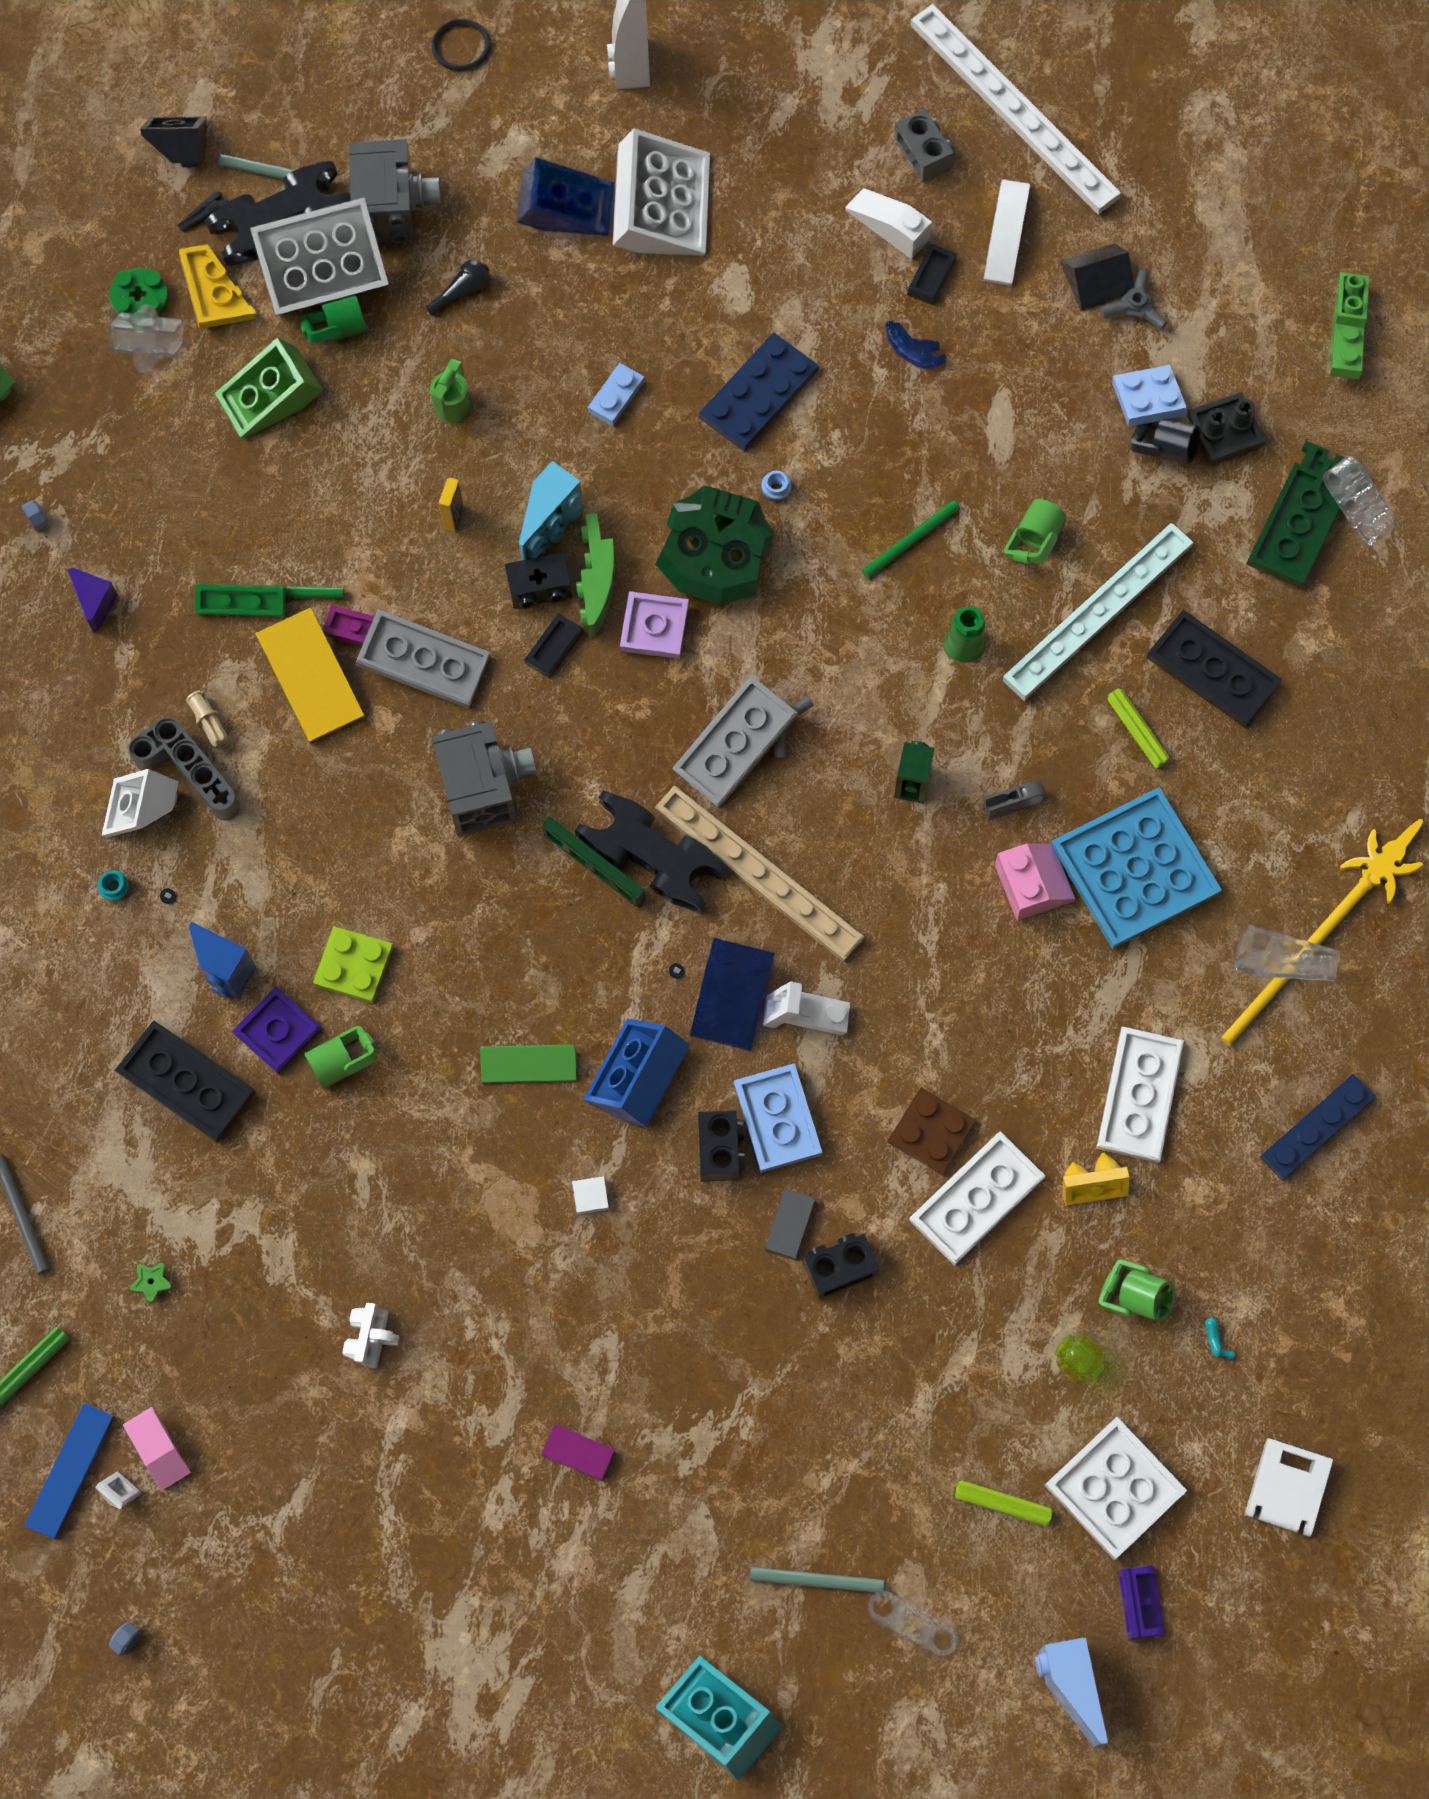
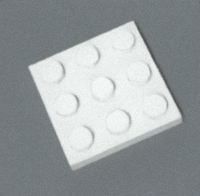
(1115, 1488)

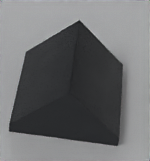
(1099, 275)

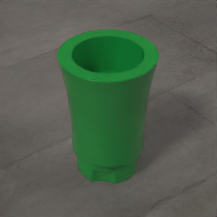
(966, 637)

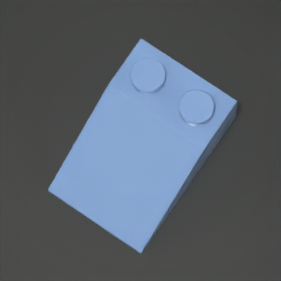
(1072, 1682)

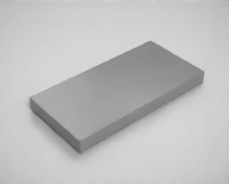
(423, 658)
(735, 741)

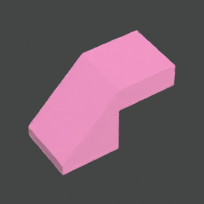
(156, 1448)

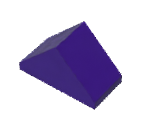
(94, 596)

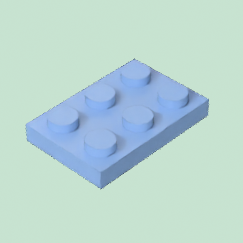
(777, 1118)

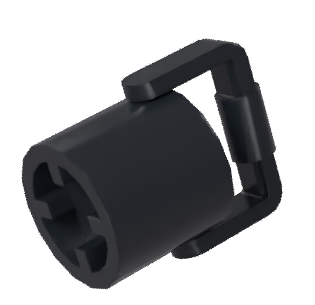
(1171, 441)

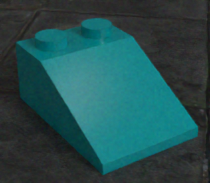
(719, 1717)

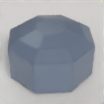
(35, 515)
(124, 1638)

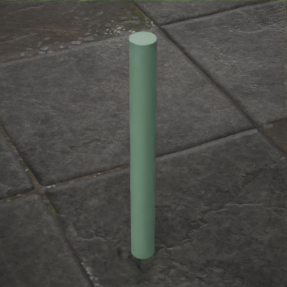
(256, 167)
(816, 1580)

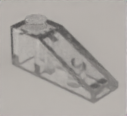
(1283, 956)

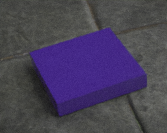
(277, 1030)

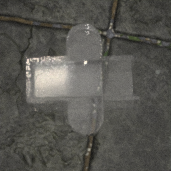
(146, 336)

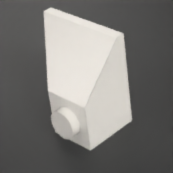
(138, 801)

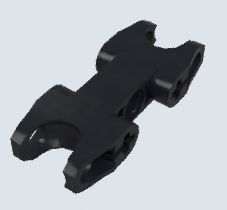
(300, 196)
(670, 863)

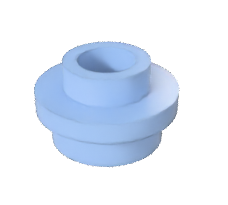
(776, 477)

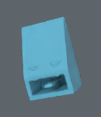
(551, 507)

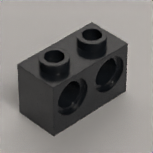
(714, 1146)
(844, 1273)

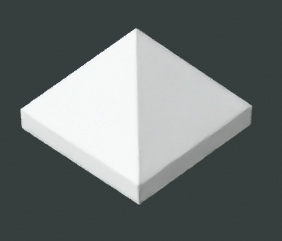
(117, 1490)

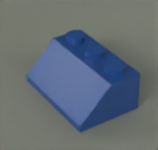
(637, 1071)

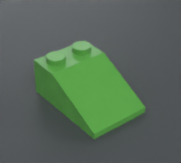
(268, 389)

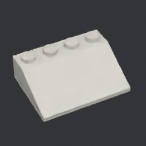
(660, 196)
(319, 256)

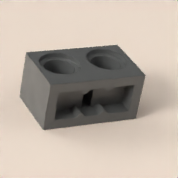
(919, 147)

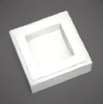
(590, 1195)

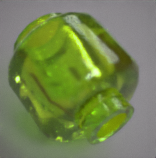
(1079, 1357)

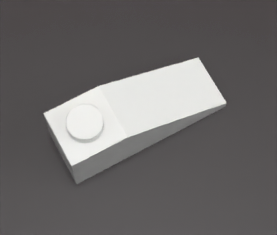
(892, 221)

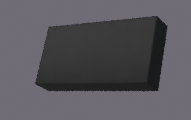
(931, 274)
(553, 645)

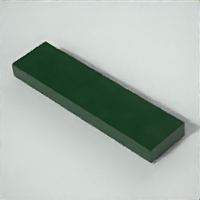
(593, 862)

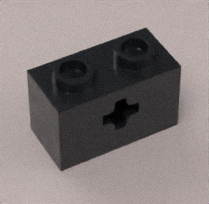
(549, 570)

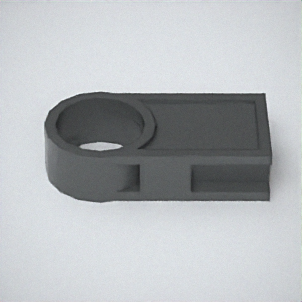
(1014, 799)

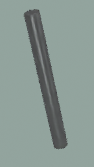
(22, 1218)

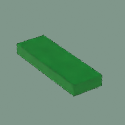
(240, 599)

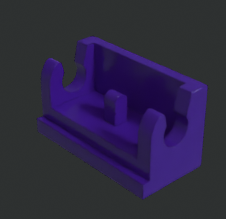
(1141, 1602)

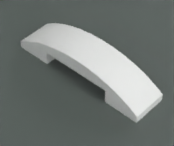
(1006, 232)

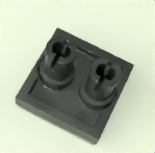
(1227, 427)

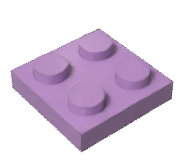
(654, 625)

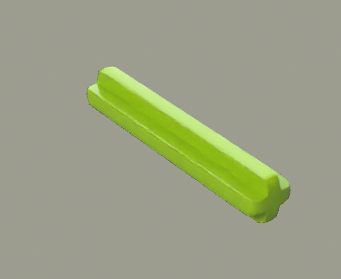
(1138, 728)
(1003, 1503)

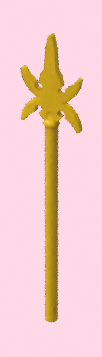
(1379, 867)

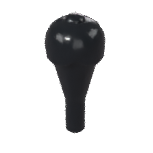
(471, 278)

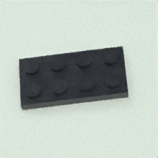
(1214, 668)
(185, 1081)

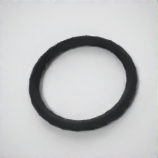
(439, 31)

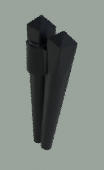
(203, 211)

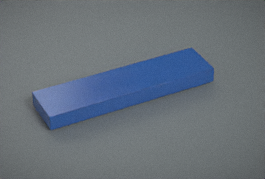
(69, 1471)

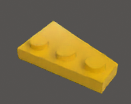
(211, 290)

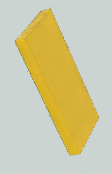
(310, 675)

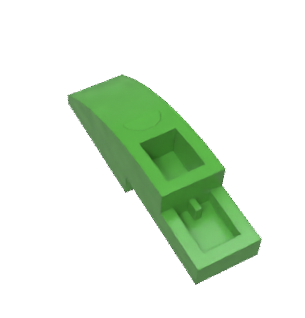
(1349, 325)
(598, 576)

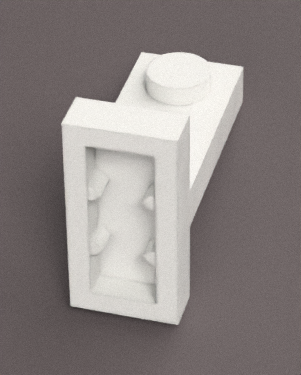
(805, 1010)

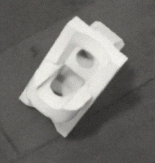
(372, 1335)

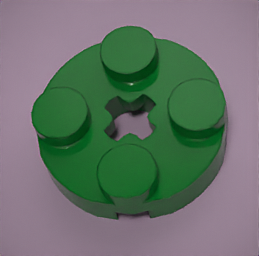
(134, 281)

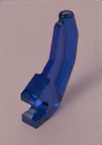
(913, 350)

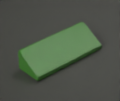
(528, 1064)

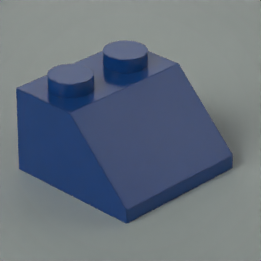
(222, 962)

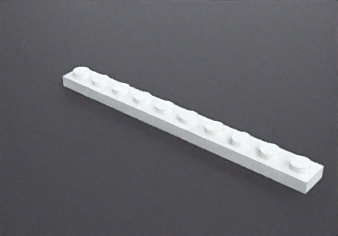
(1015, 109)

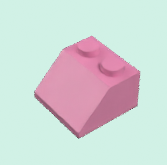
(1033, 879)

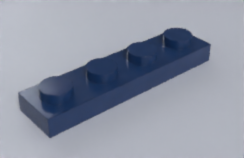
(1317, 1127)

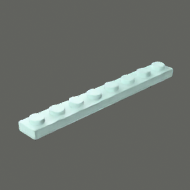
(1097, 611)

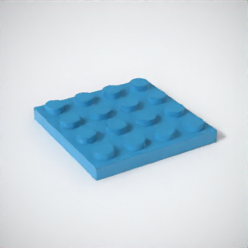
(1136, 867)

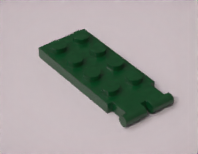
(1298, 520)

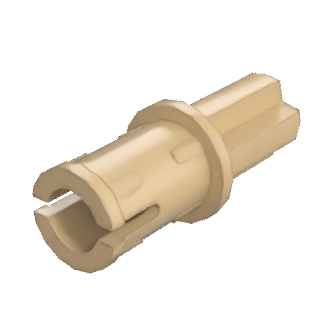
(207, 718)

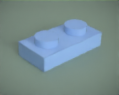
(616, 394)

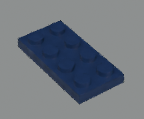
(758, 391)

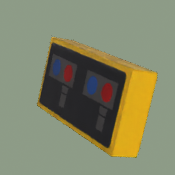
(451, 504)

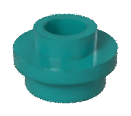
(109, 878)

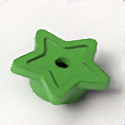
(151, 1290)

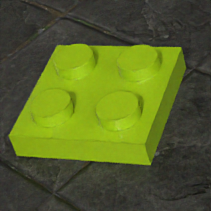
(353, 965)

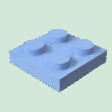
(1149, 395)

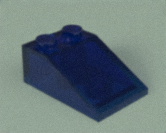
(564, 199)
(732, 994)

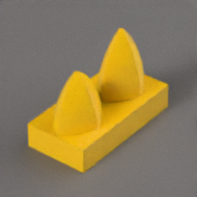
(1105, 1183)

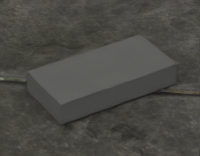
(789, 1224)

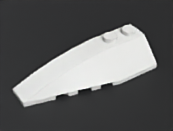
(629, 52)

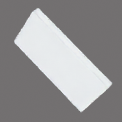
(1140, 1094)
(977, 1198)

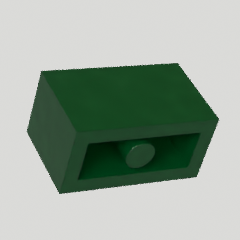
(914, 771)

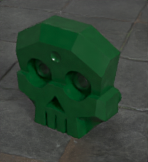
(708, 569)

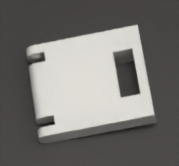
(1287, 1492)

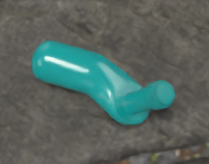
(1214, 1339)

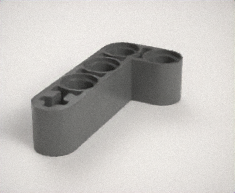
(192, 770)

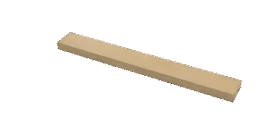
(760, 874)

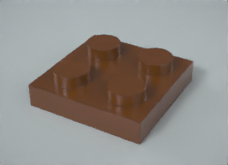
(931, 1131)

